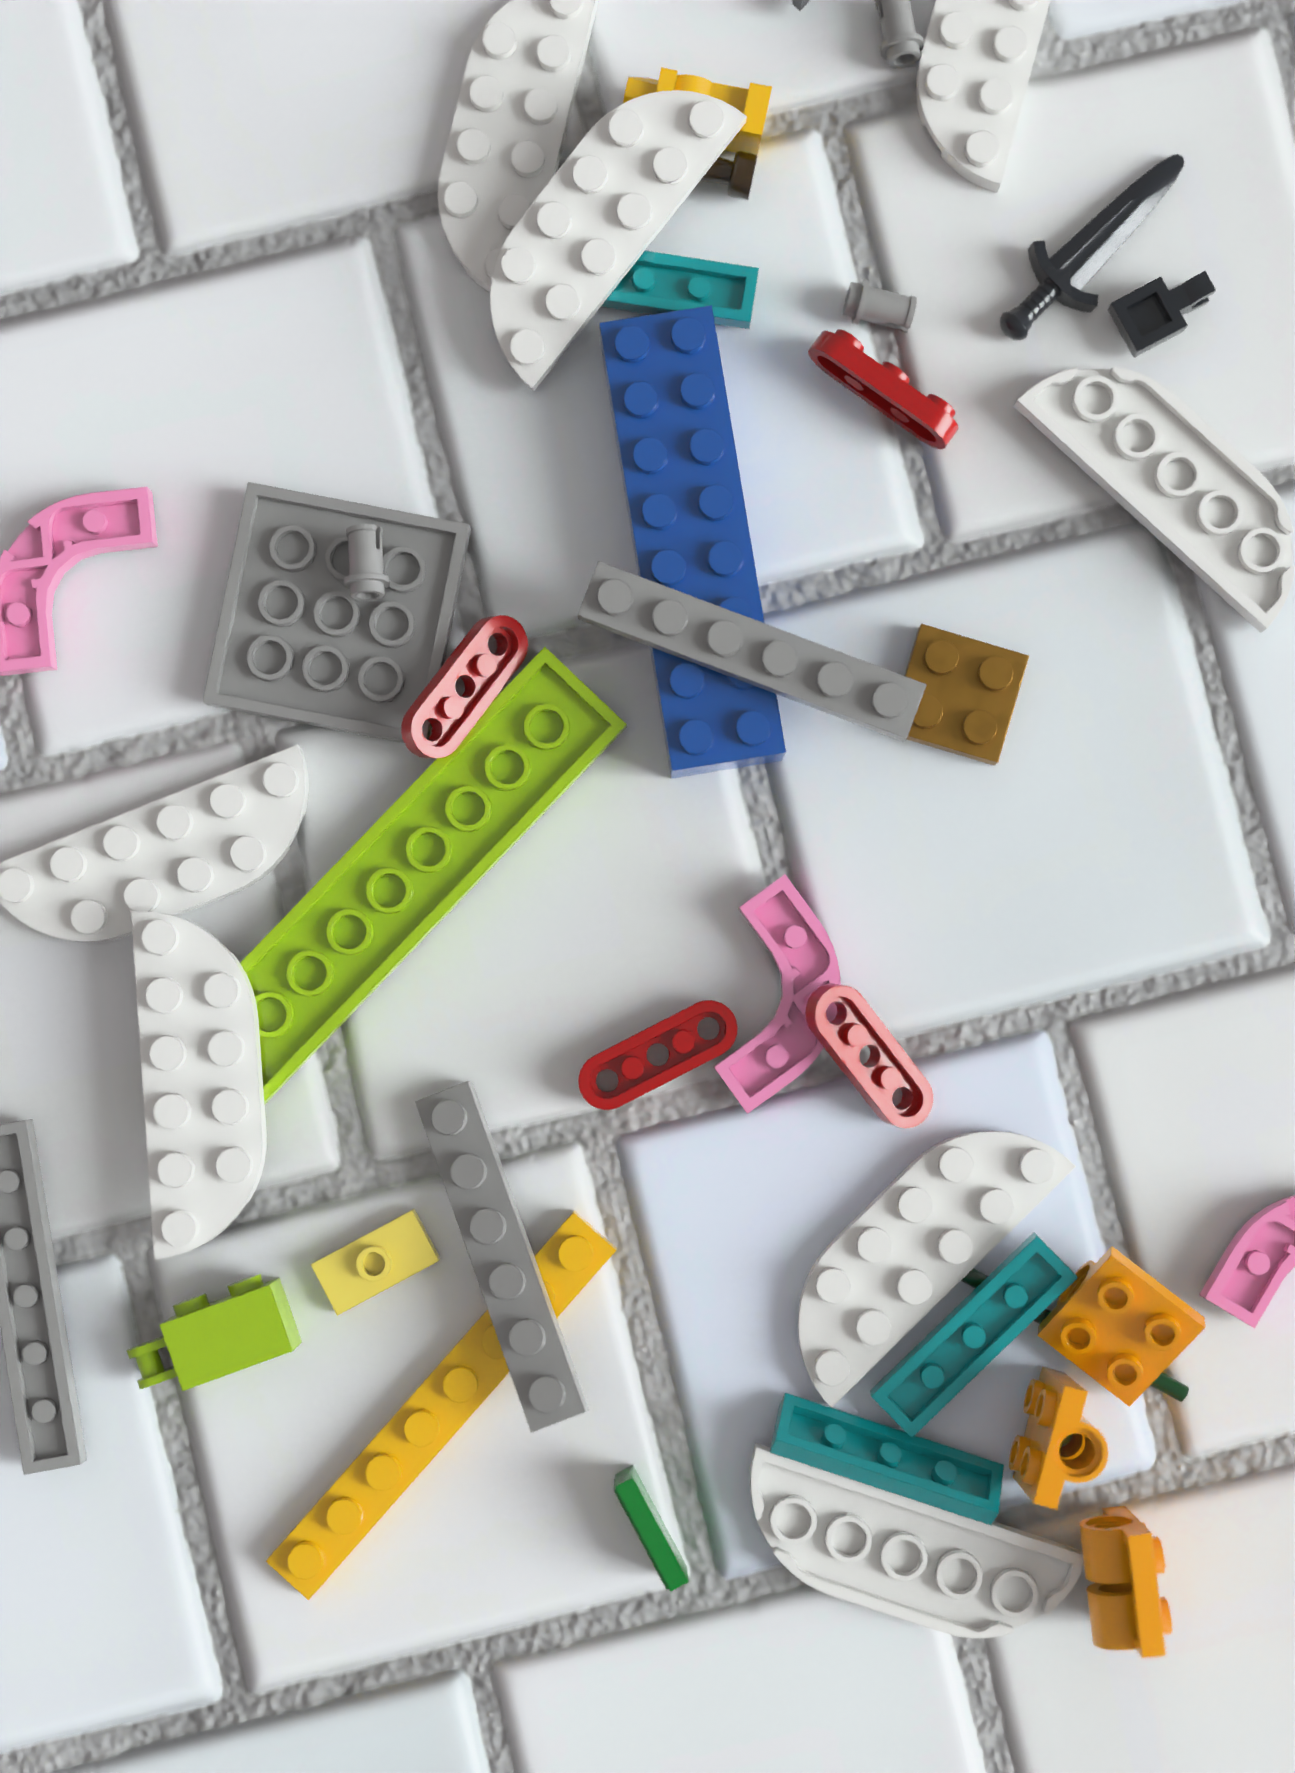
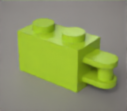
(220, 1335)

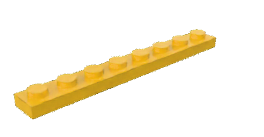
(426, 1421)

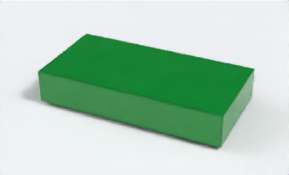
(650, 1529)

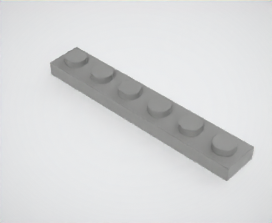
(751, 651)
(501, 1257)
(33, 1313)

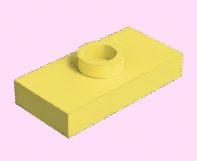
(375, 1262)

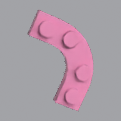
(46, 551)
(805, 963)
(1255, 1263)

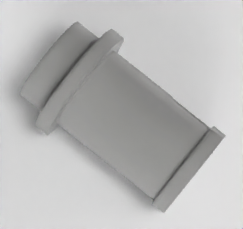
(901, 41)
(879, 306)
(366, 568)

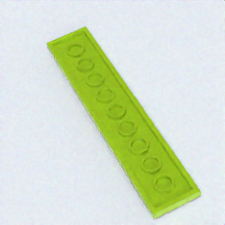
(422, 860)

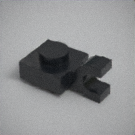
(1155, 313)

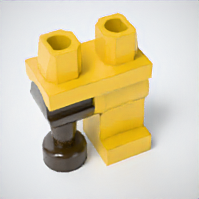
(746, 143)

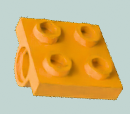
(1120, 1325)
(1055, 1412)
(1125, 1594)

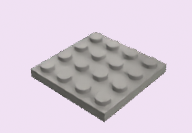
(298, 641)

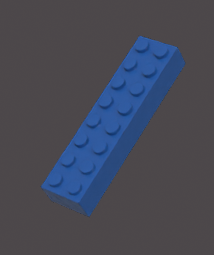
(689, 525)

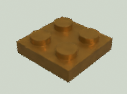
(966, 693)

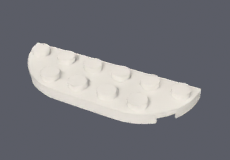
(976, 81)
(510, 123)
(600, 220)
(1173, 480)
(162, 854)
(196, 1080)
(916, 1248)
(906, 1553)

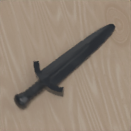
(1088, 250)

